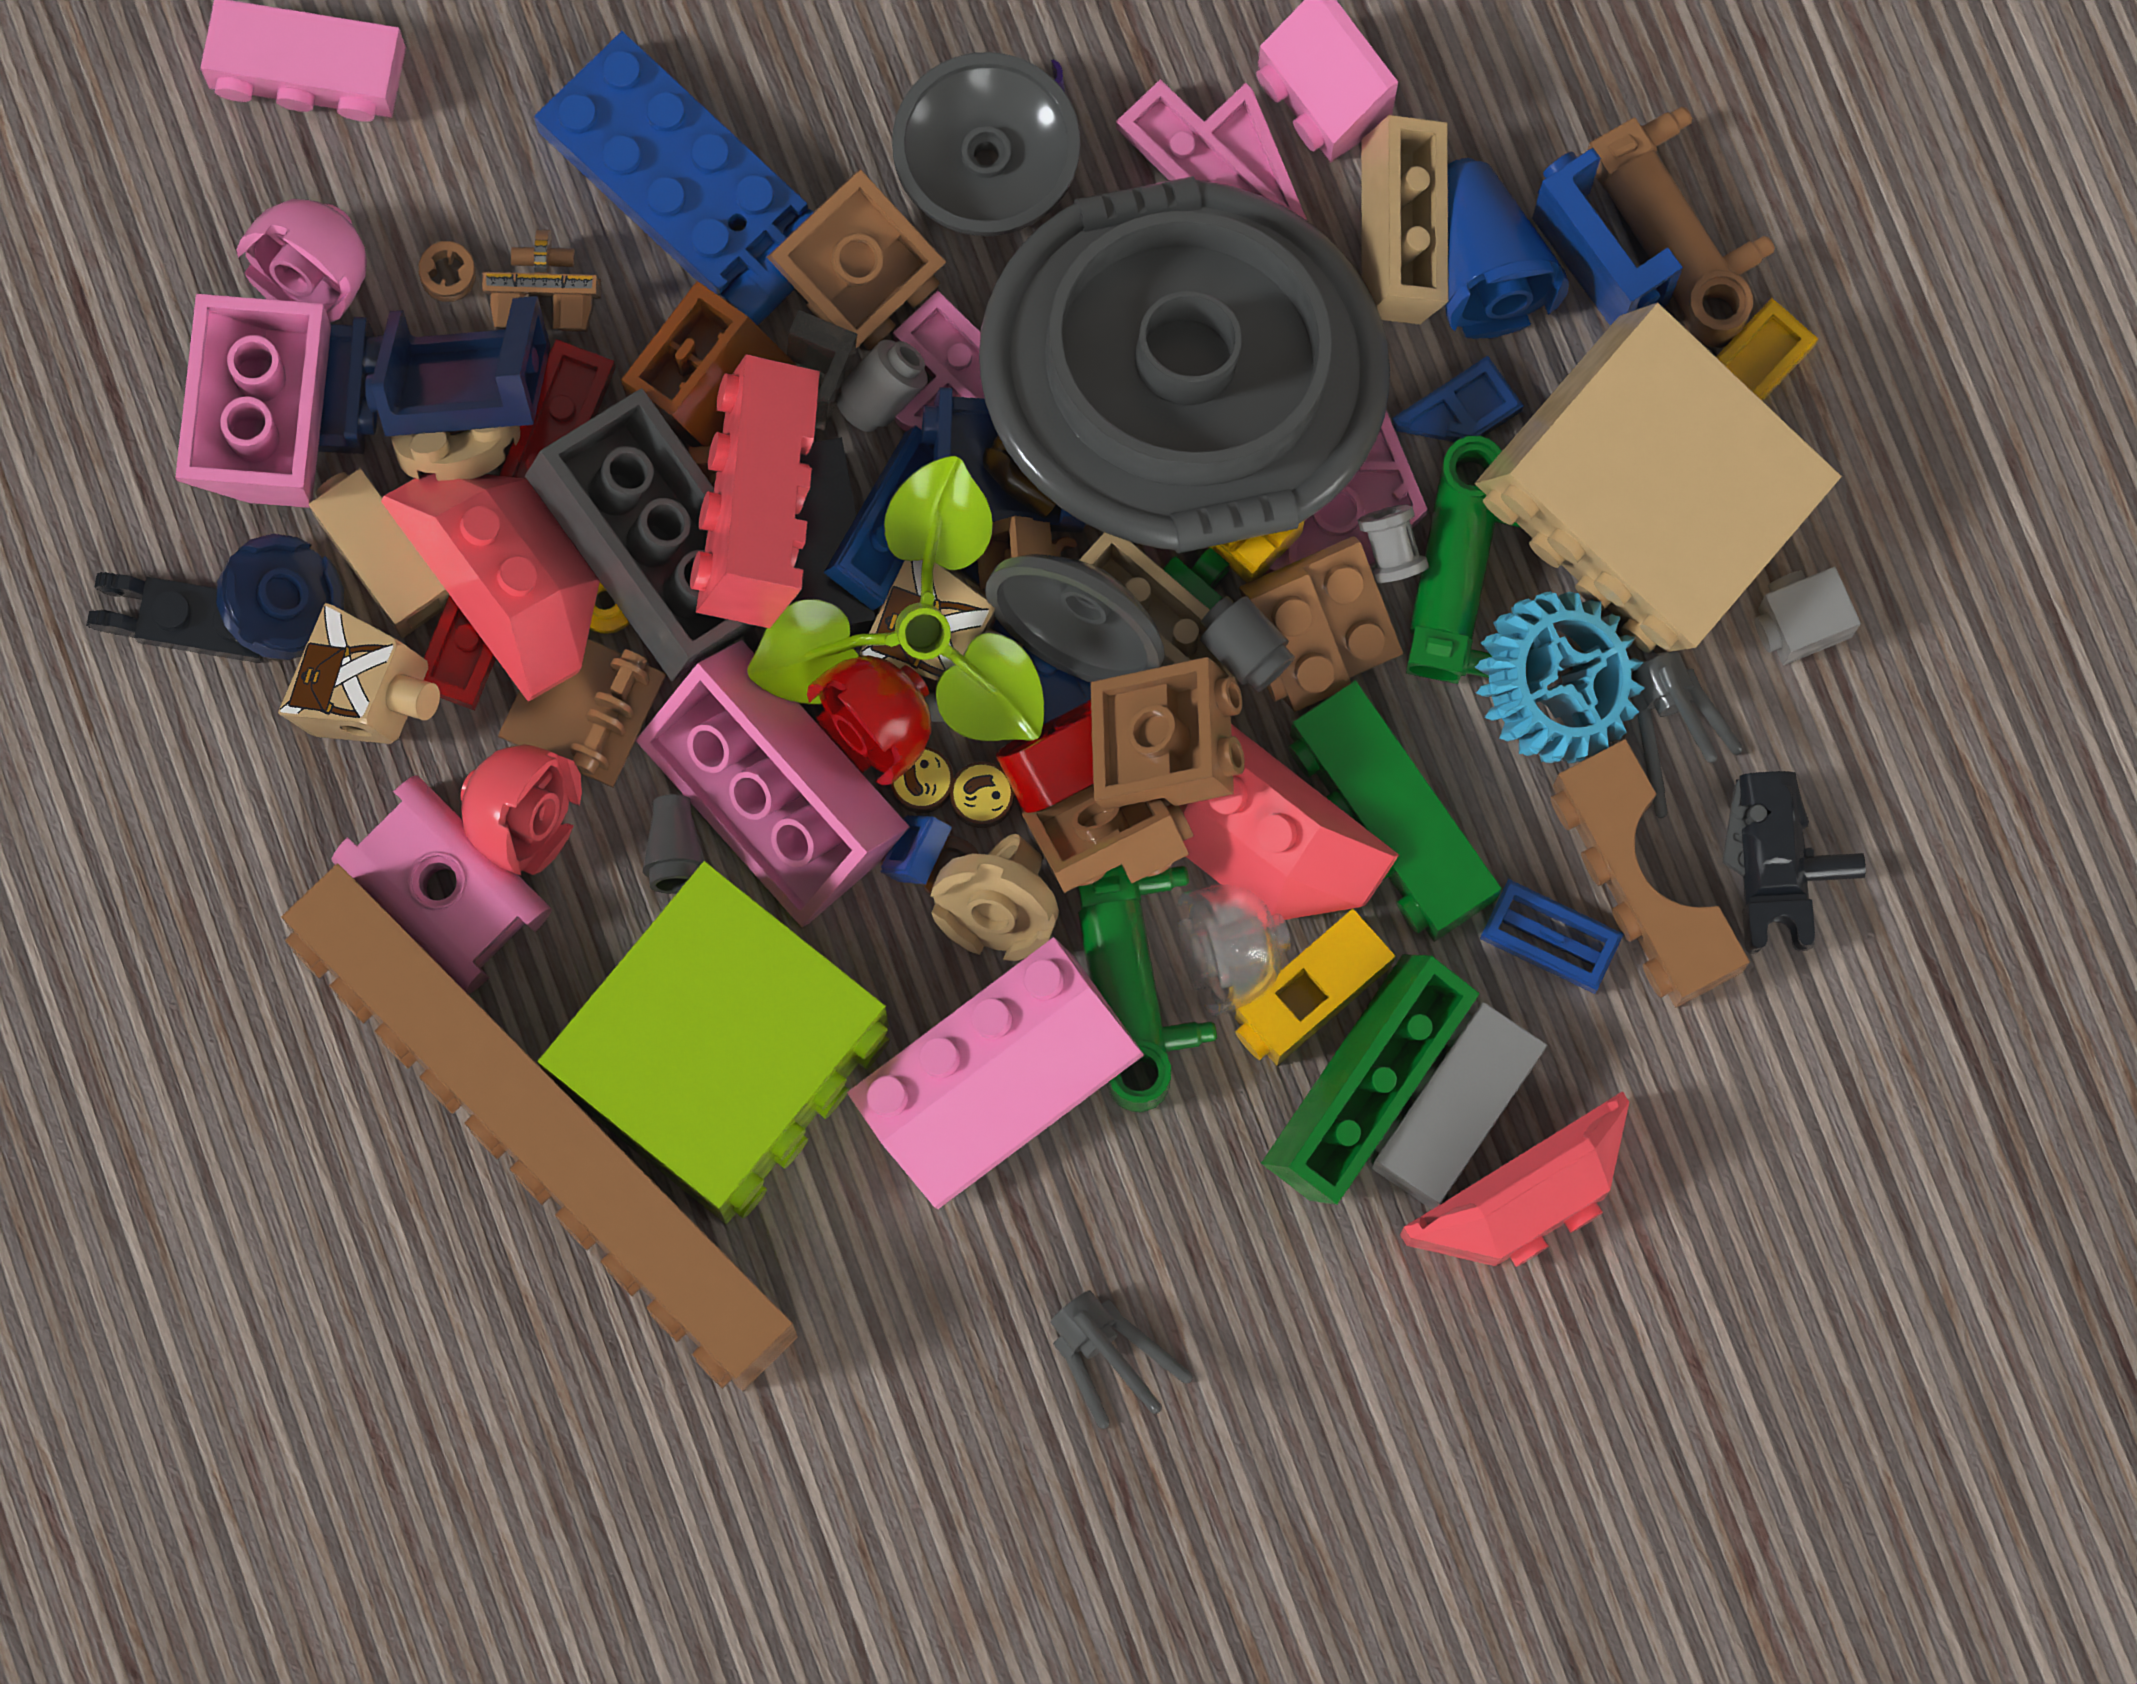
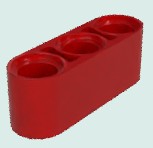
(1053, 764)

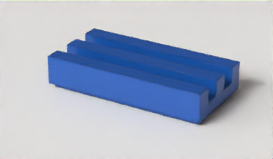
(1541, 958)

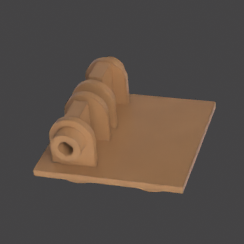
(590, 714)

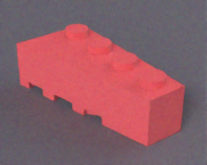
(757, 492)

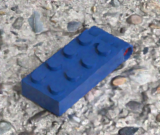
(677, 174)

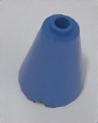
(1495, 257)

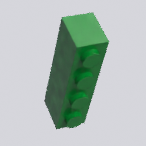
(1386, 794)
(1370, 1078)

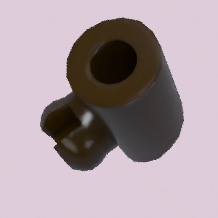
(1013, 481)

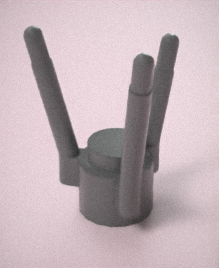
(1670, 691)
(1087, 1328)

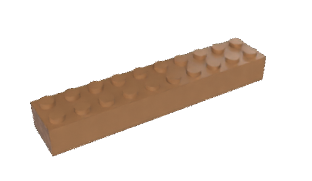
(540, 1127)

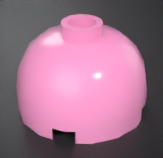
(305, 255)

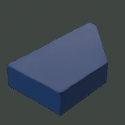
(1463, 406)

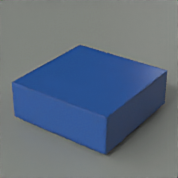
(916, 850)

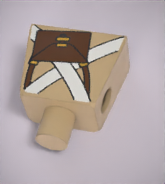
(956, 598)
(357, 682)

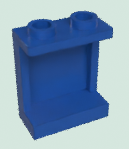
(1590, 247)

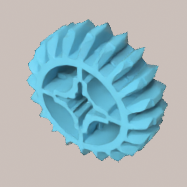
(1531, 640)

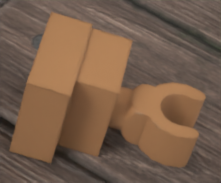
(1016, 538)

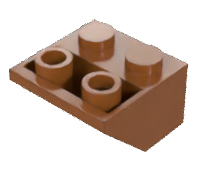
(689, 358)

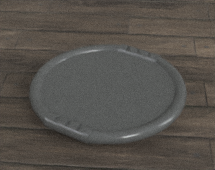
(1184, 364)

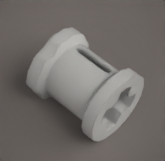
(1393, 543)

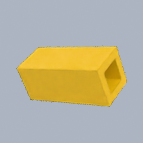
(1314, 989)

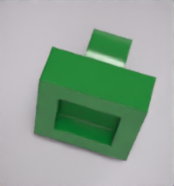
(1202, 577)

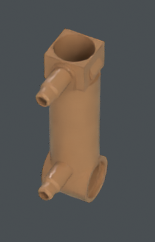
(1665, 220)

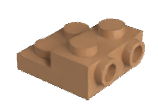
(858, 261)
(1330, 617)
(1165, 735)
(1087, 841)

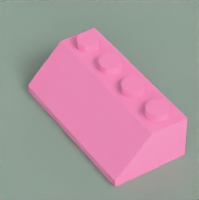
(771, 784)
(995, 1073)

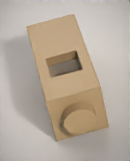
(378, 551)

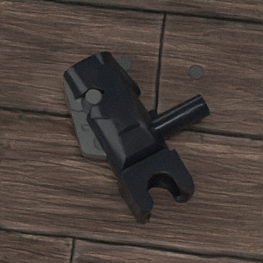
(1770, 853)

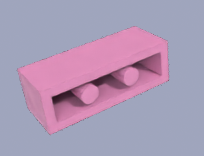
(303, 59)

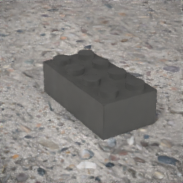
(633, 514)

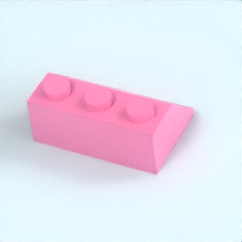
(254, 399)

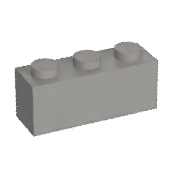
(1457, 1105)

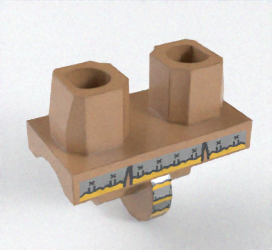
(571, 292)

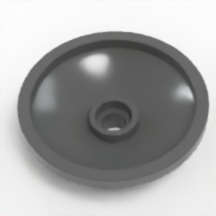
(977, 106)
(1074, 616)

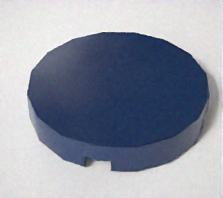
(276, 594)

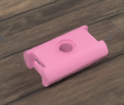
(395, 871)

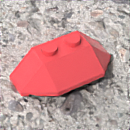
(504, 570)
(1285, 841)
(1530, 1195)

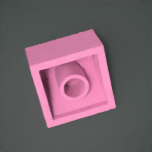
(1326, 77)

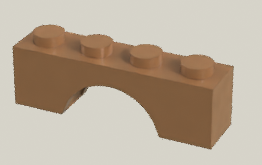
(1685, 945)

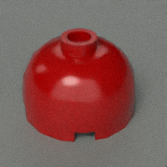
(875, 714)

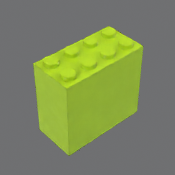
(717, 1044)

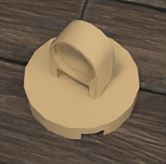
(996, 900)

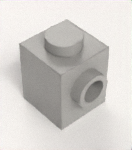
(1805, 615)

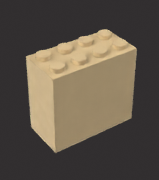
(1656, 481)

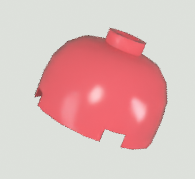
(518, 805)

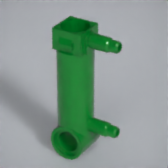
(1456, 572)
(1124, 975)

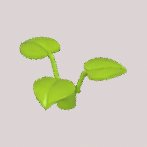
(936, 519)

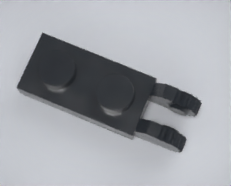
(169, 616)

